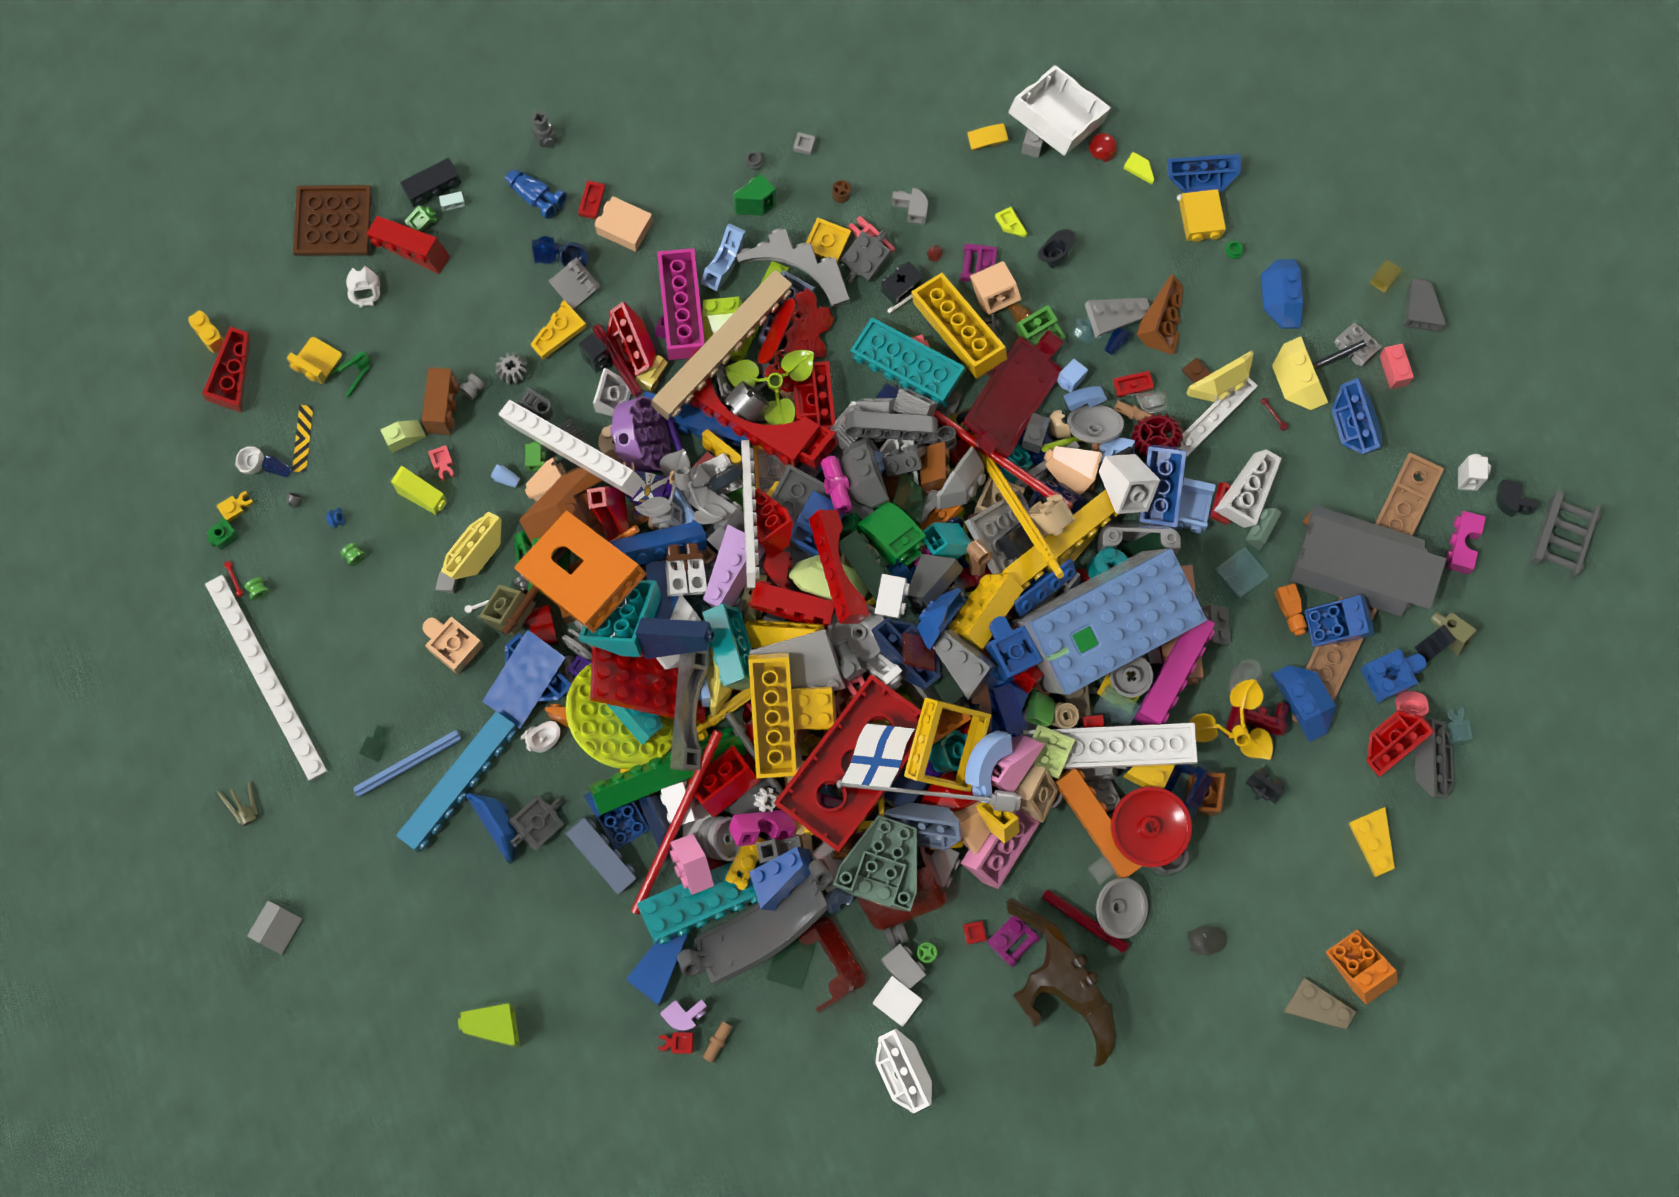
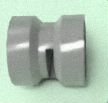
(472, 386)

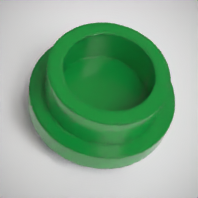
(1234, 249)

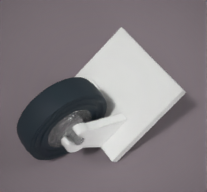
(723, 474)

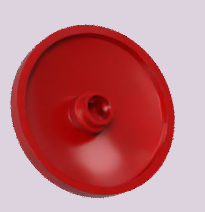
(1151, 827)

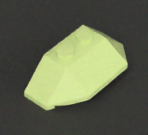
(811, 578)

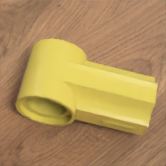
(650, 378)

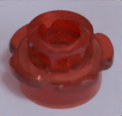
(934, 253)

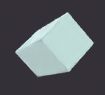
(452, 201)

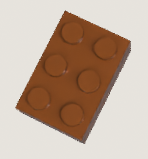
(440, 401)

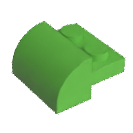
(1036, 324)

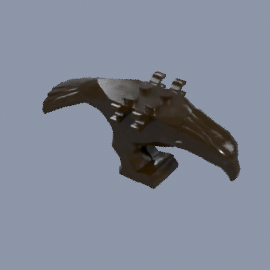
(1066, 977)

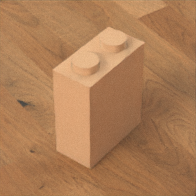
(623, 223)

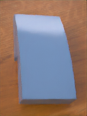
(1080, 397)

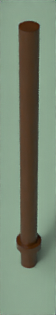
(512, 622)

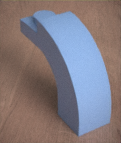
(725, 259)
(983, 759)

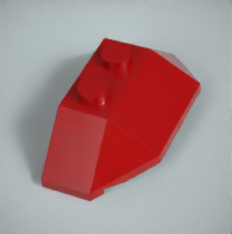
(631, 339)
(814, 396)
(1396, 739)
(953, 804)

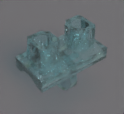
(1084, 330)

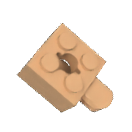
(451, 643)

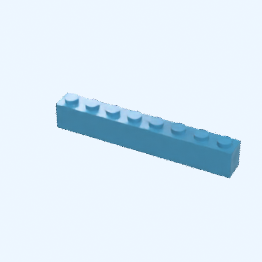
(457, 781)

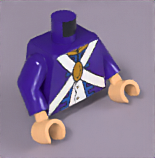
(653, 486)

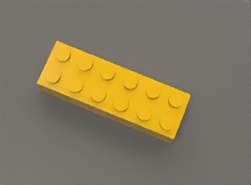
(959, 325)
(772, 715)

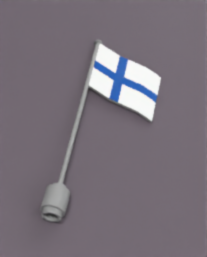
(878, 761)

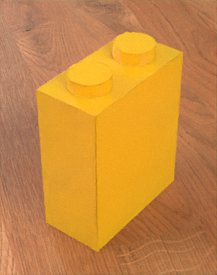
(1202, 215)

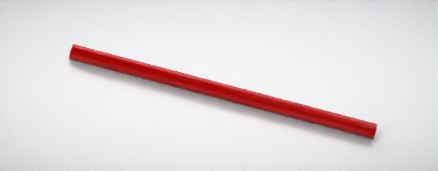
(998, 458)
(677, 820)

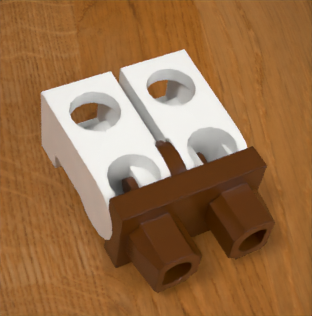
(684, 571)

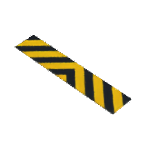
(302, 438)

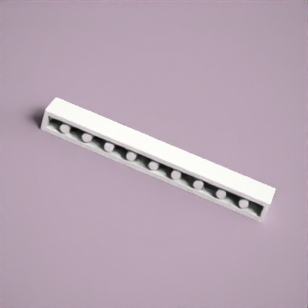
(571, 448)

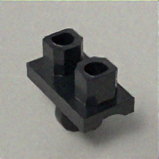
(1264, 787)

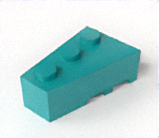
(639, 723)

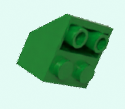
(755, 198)

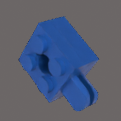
(1011, 649)
(1392, 674)

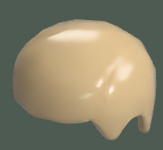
(1057, 425)

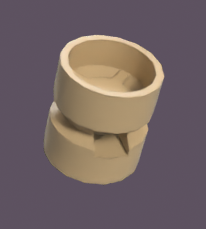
(1065, 715)

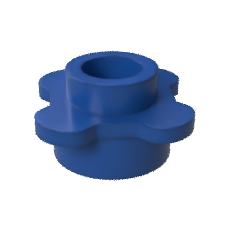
(335, 517)

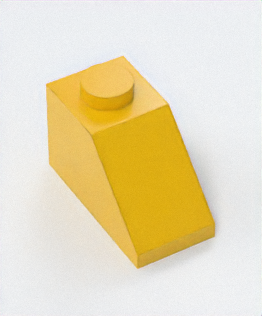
(1000, 823)

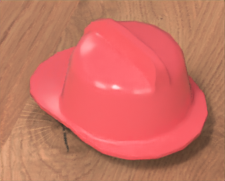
(1413, 703)

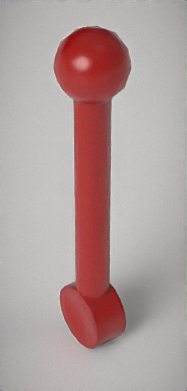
(228, 565)

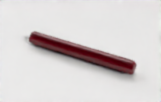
(618, 361)
(1084, 920)

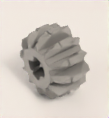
(513, 374)

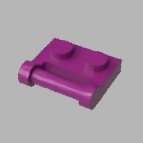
(985, 258)
(1008, 935)

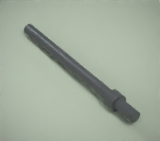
(739, 730)

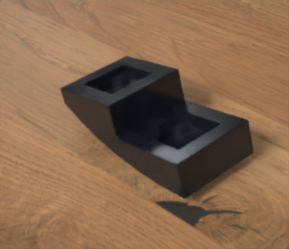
(1435, 643)

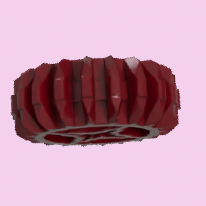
(1157, 430)

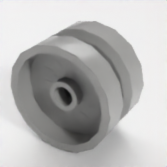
(1134, 685)
(716, 839)

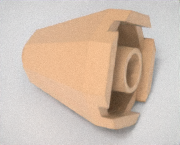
(544, 478)

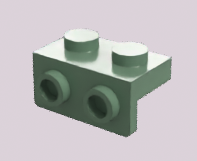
(1260, 532)

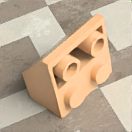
(995, 288)

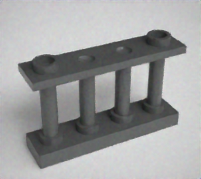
(1546, 537)

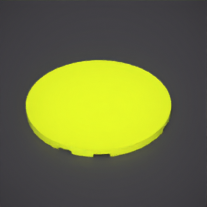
(604, 735)

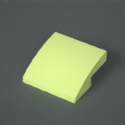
(1055, 752)

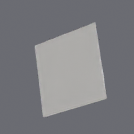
(897, 1001)

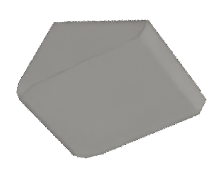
(446, 584)

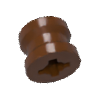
(839, 187)

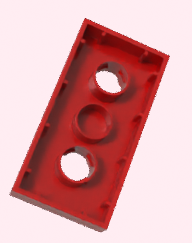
(831, 760)

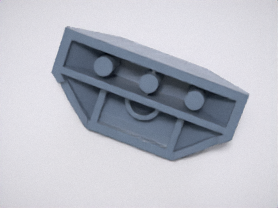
(935, 825)

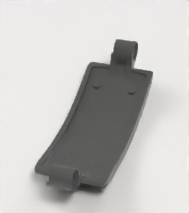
(758, 932)

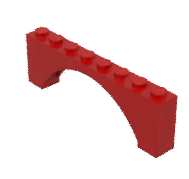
(780, 440)
(610, 509)

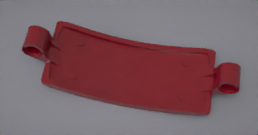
(1014, 394)

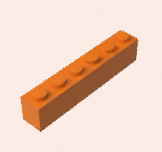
(1093, 818)

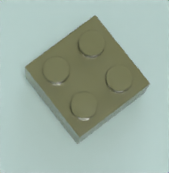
(502, 606)

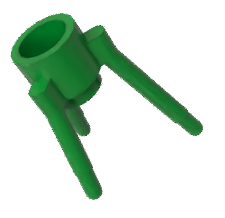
(359, 361)
(522, 543)

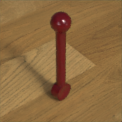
(1283, 426)

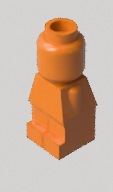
(1290, 605)

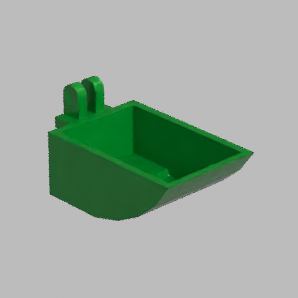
(894, 534)

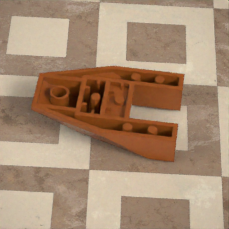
(571, 495)

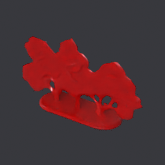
(800, 336)

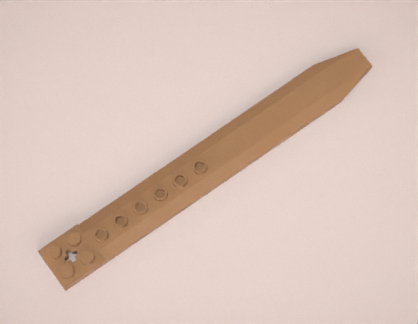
(1399, 513)

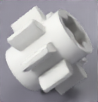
(765, 799)

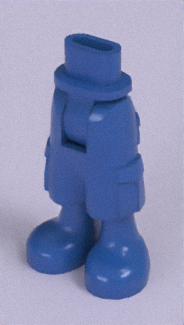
(534, 190)

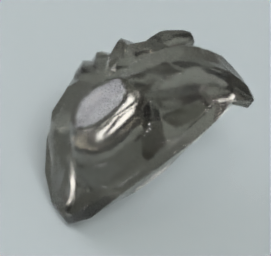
(1207, 940)

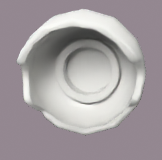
(249, 460)

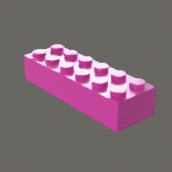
(680, 302)
(1172, 675)

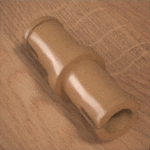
(1130, 411)
(717, 1042)

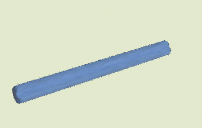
(407, 763)

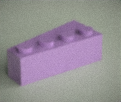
(729, 569)

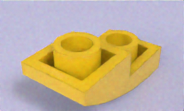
(987, 136)

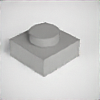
(804, 143)

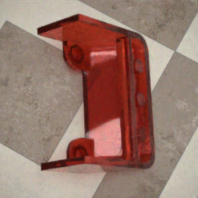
(928, 898)
(850, 975)

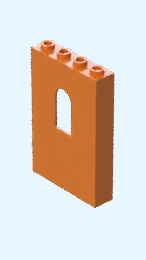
(595, 585)

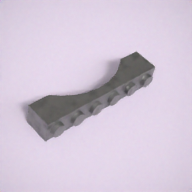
(685, 743)

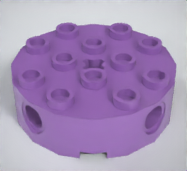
(640, 434)

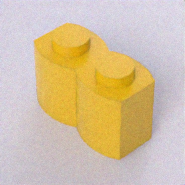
(206, 331)

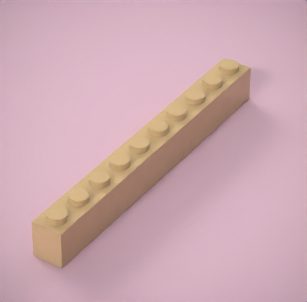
(721, 345)

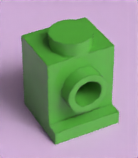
(534, 456)

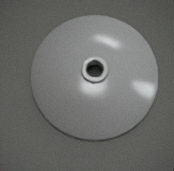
(1095, 424)
(865, 645)
(1129, 910)

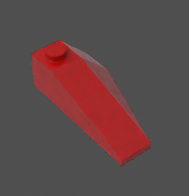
(773, 523)

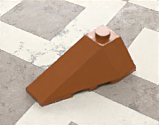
(1160, 322)

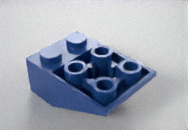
(801, 533)
(1339, 621)
(620, 824)

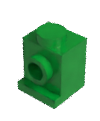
(228, 534)

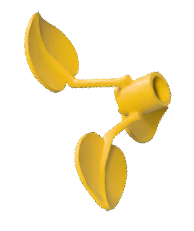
(1254, 745)

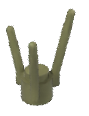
(245, 814)

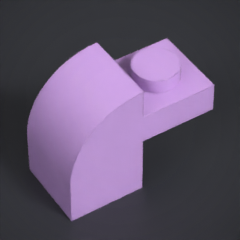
(682, 1020)

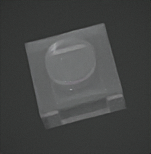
(1101, 870)

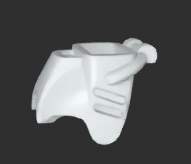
(363, 280)

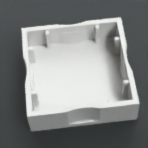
(1059, 110)

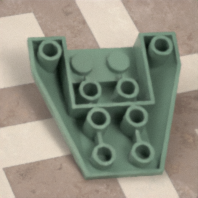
(882, 865)

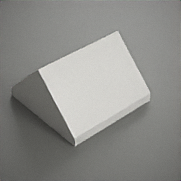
(610, 392)

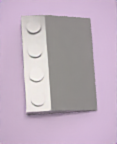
(811, 661)

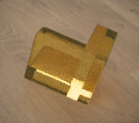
(1385, 276)

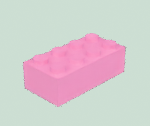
(995, 857)

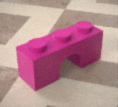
(1460, 557)
(746, 827)

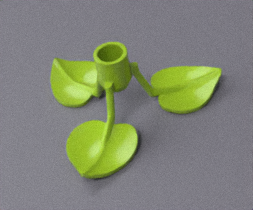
(796, 364)

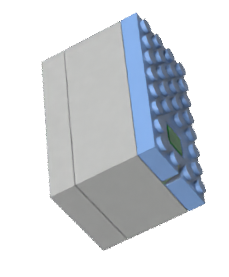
(1111, 620)

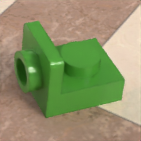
(421, 218)

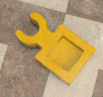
(233, 507)

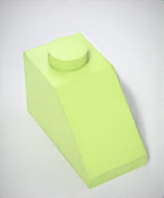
(402, 434)

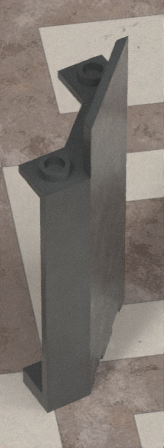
(1366, 560)

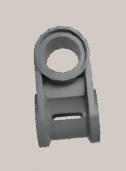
(534, 402)

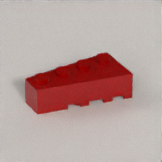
(408, 243)
(229, 371)
(790, 604)

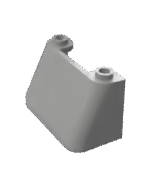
(1116, 531)

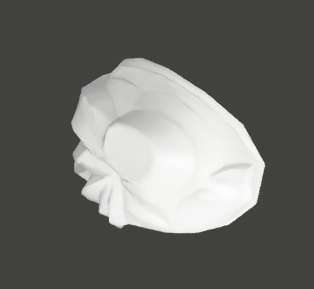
(541, 737)

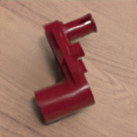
(1259, 719)

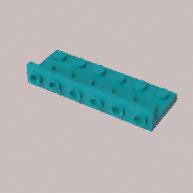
(907, 361)
(678, 911)

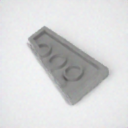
(1115, 313)

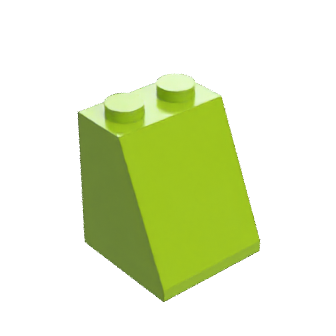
(491, 1024)

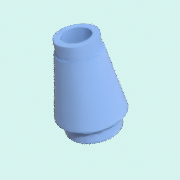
(505, 476)

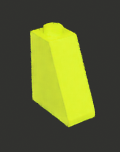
(418, 491)

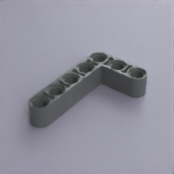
(892, 426)

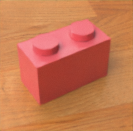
(1396, 366)

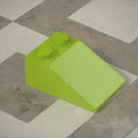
(716, 313)

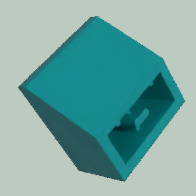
(946, 540)

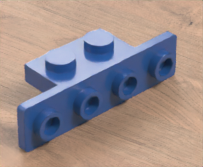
(1043, 588)

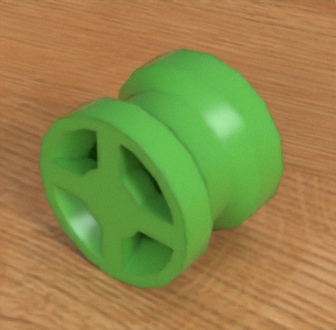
(352, 554)
(256, 588)
(928, 950)

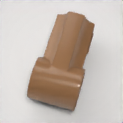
(978, 557)

